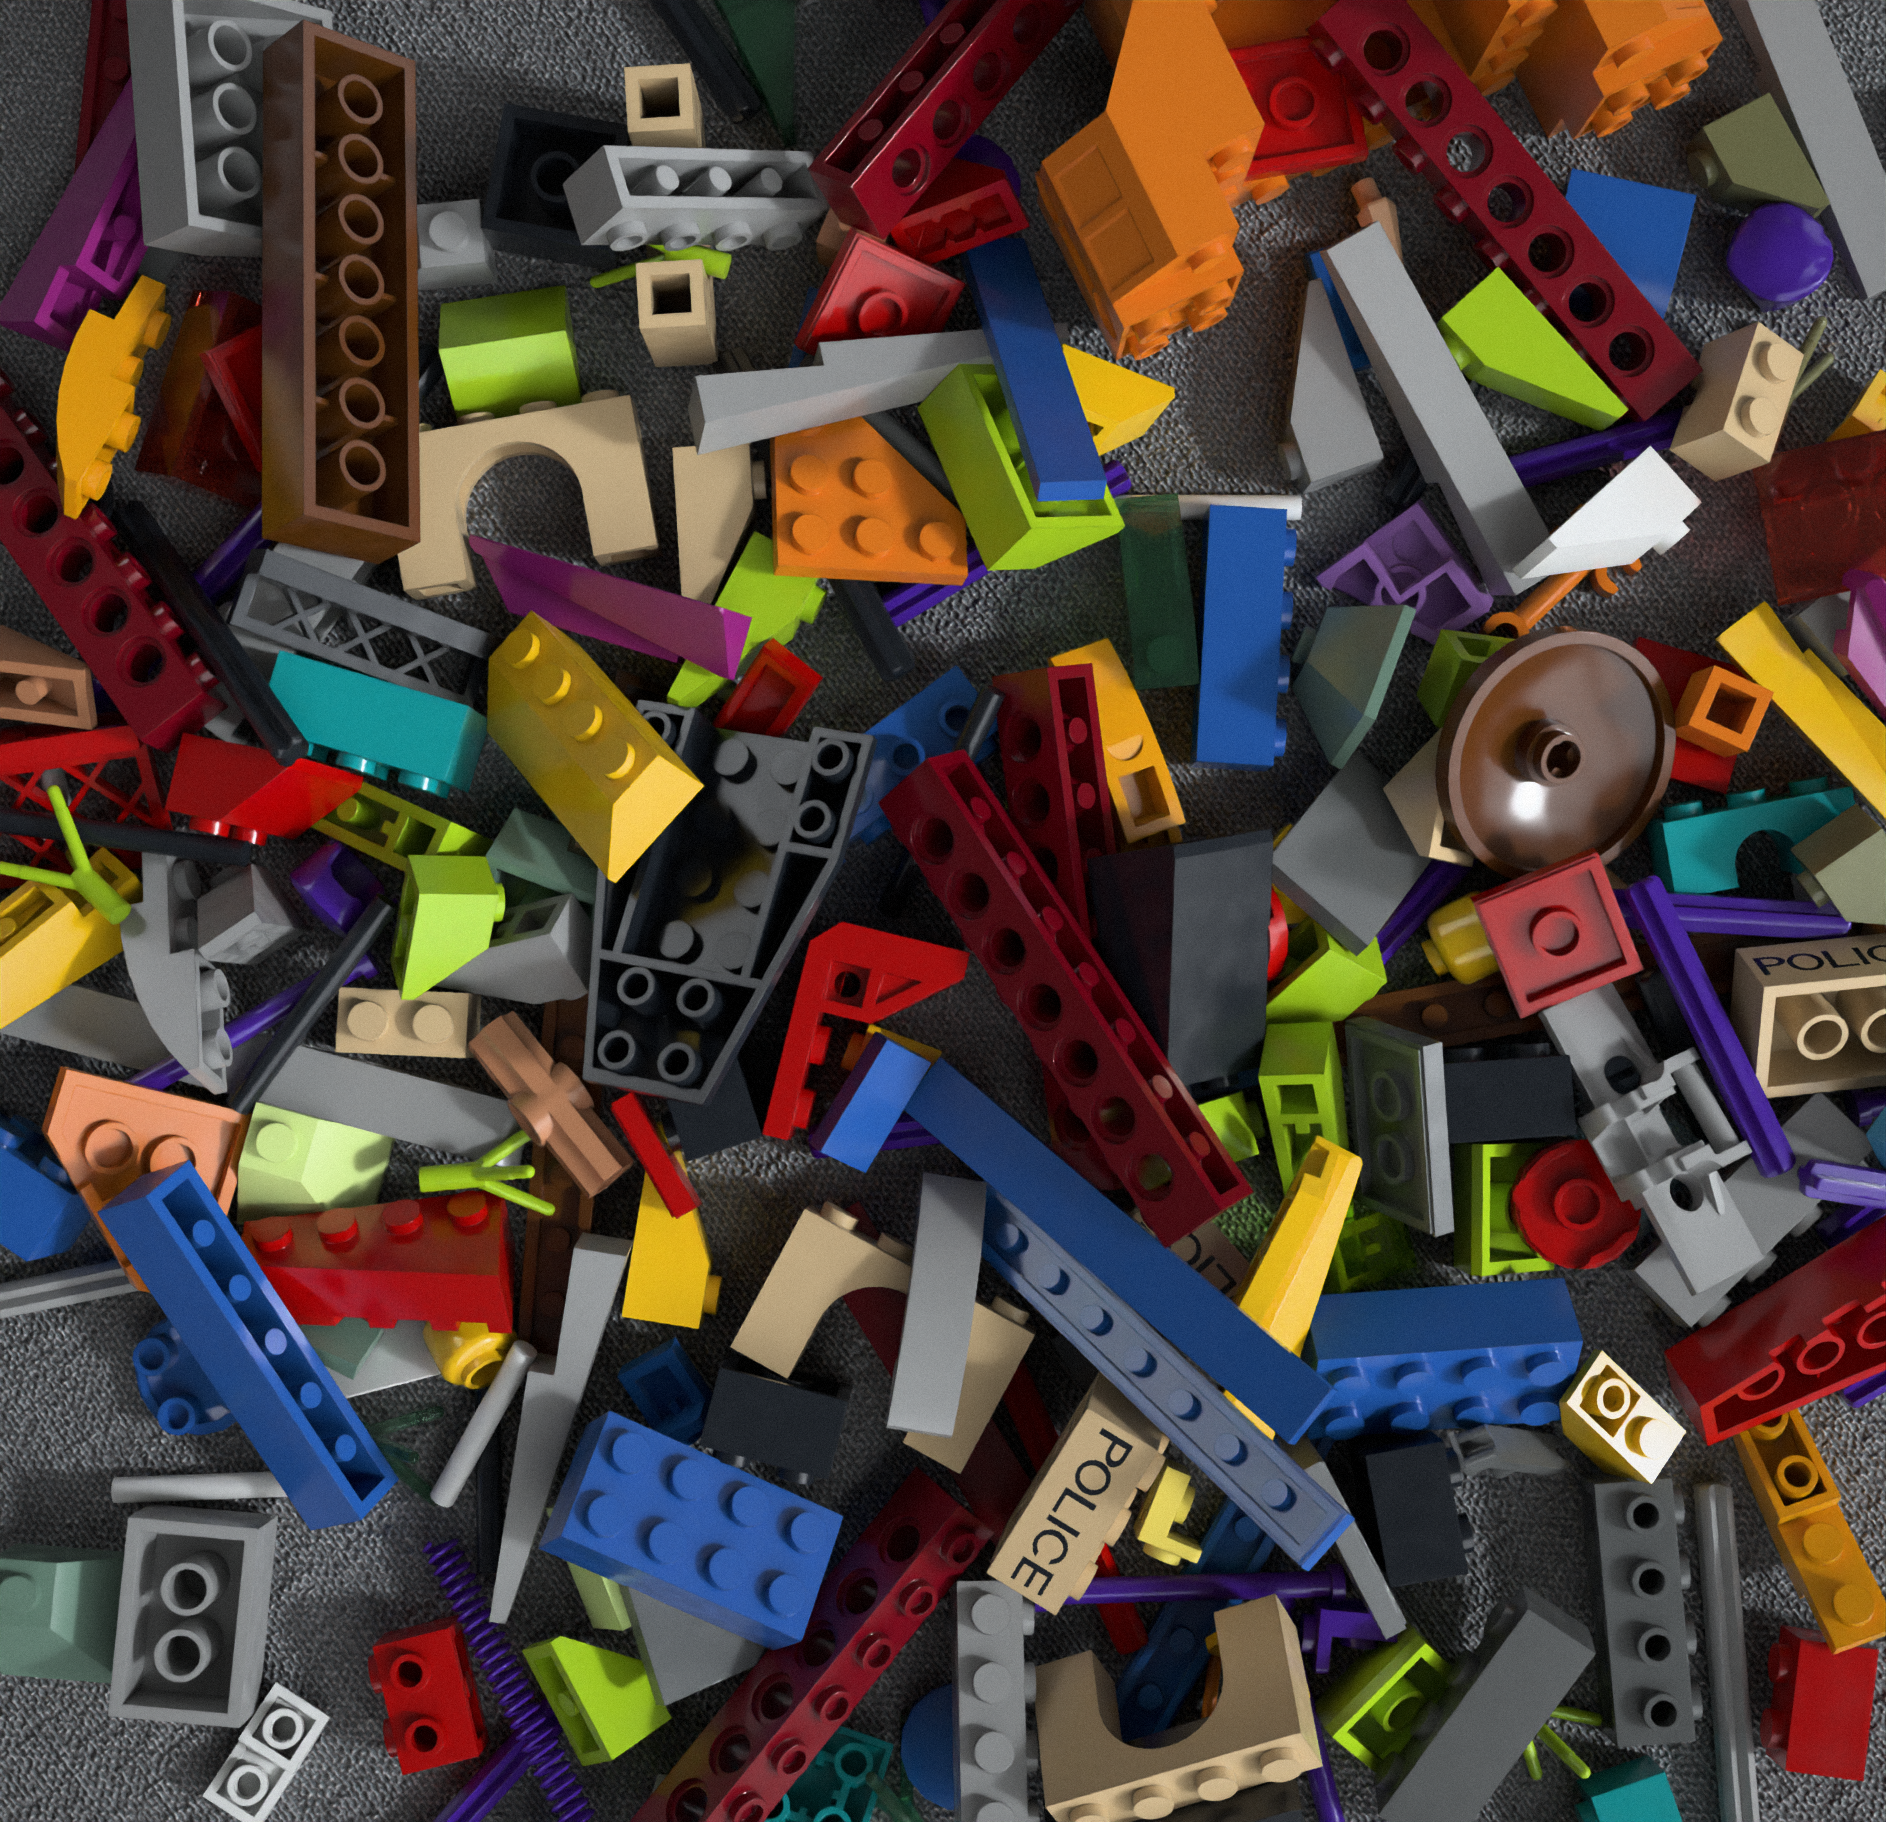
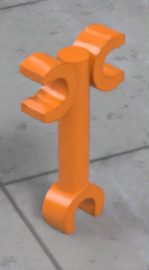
(1549, 594)

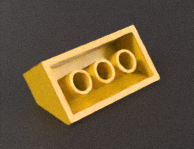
(583, 745)

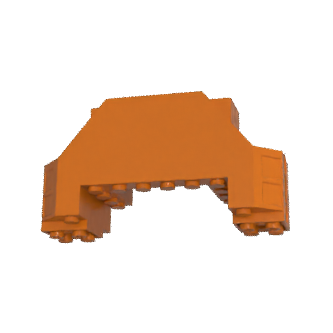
(1154, 177)

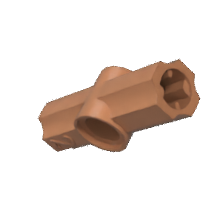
(550, 1104)

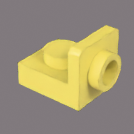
(1165, 1502)

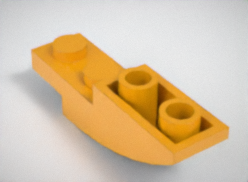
(99, 392)
(1138, 780)
(1811, 1531)

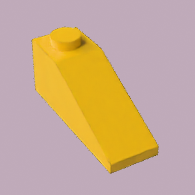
(670, 1264)

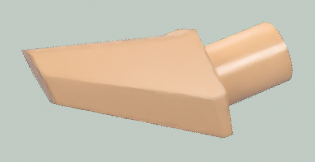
(1375, 208)

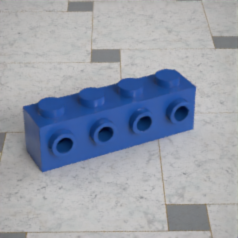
(1240, 638)
(910, 735)

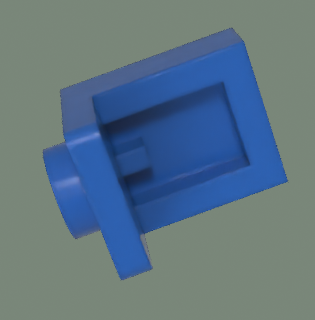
(668, 1391)

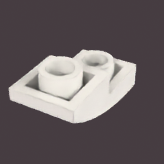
(267, 1755)

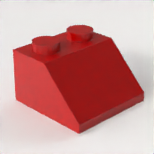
(248, 795)

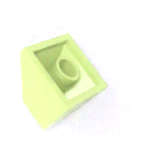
(307, 1165)

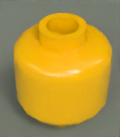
(1459, 942)
(470, 1354)

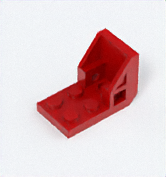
(893, 977)

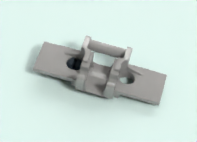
(1636, 1145)

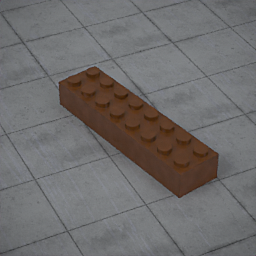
(339, 297)

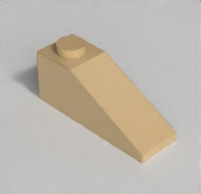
(714, 514)

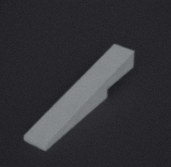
(1827, 124)
(841, 384)
(1436, 407)
(551, 1405)

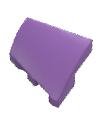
(1413, 566)

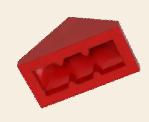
(960, 212)

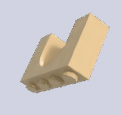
(678, 295)
(592, 439)
(832, 1258)
(1253, 1737)

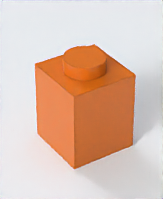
(1721, 711)

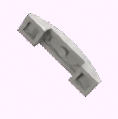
(938, 1306)

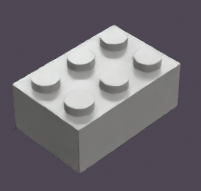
(193, 1615)

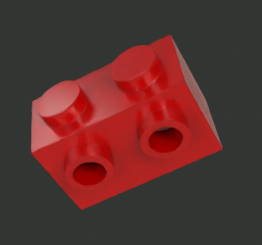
(428, 1695)
(1819, 1705)

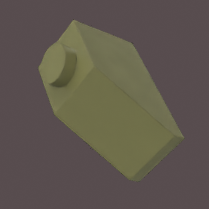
(1754, 161)
(1846, 867)

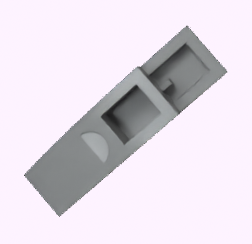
(170, 976)

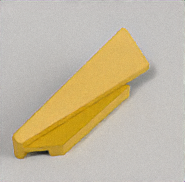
(1812, 702)
(56, 937)
(1297, 1250)

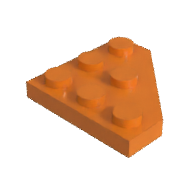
(859, 511)
(120, 1130)

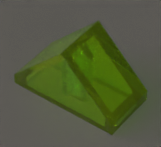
(1368, 1251)

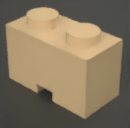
(1737, 402)
(427, 1026)

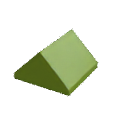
(509, 352)
(1483, 1226)
(1381, 1694)

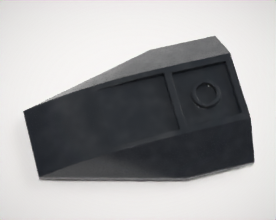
(716, 902)

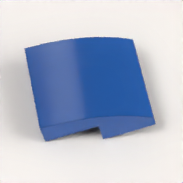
(1637, 225)

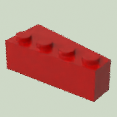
(393, 1261)
(1788, 1342)

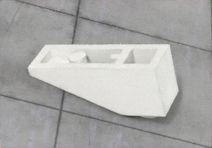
(1619, 523)

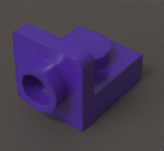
(1344, 1620)

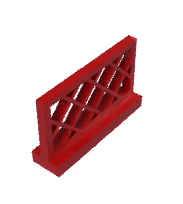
(48, 747)

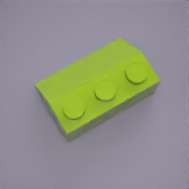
(991, 482)

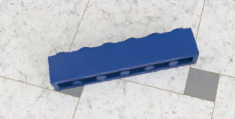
(249, 1345)

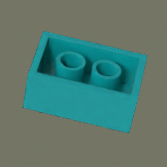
(380, 725)

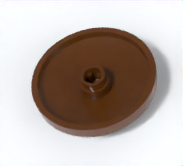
(1555, 751)

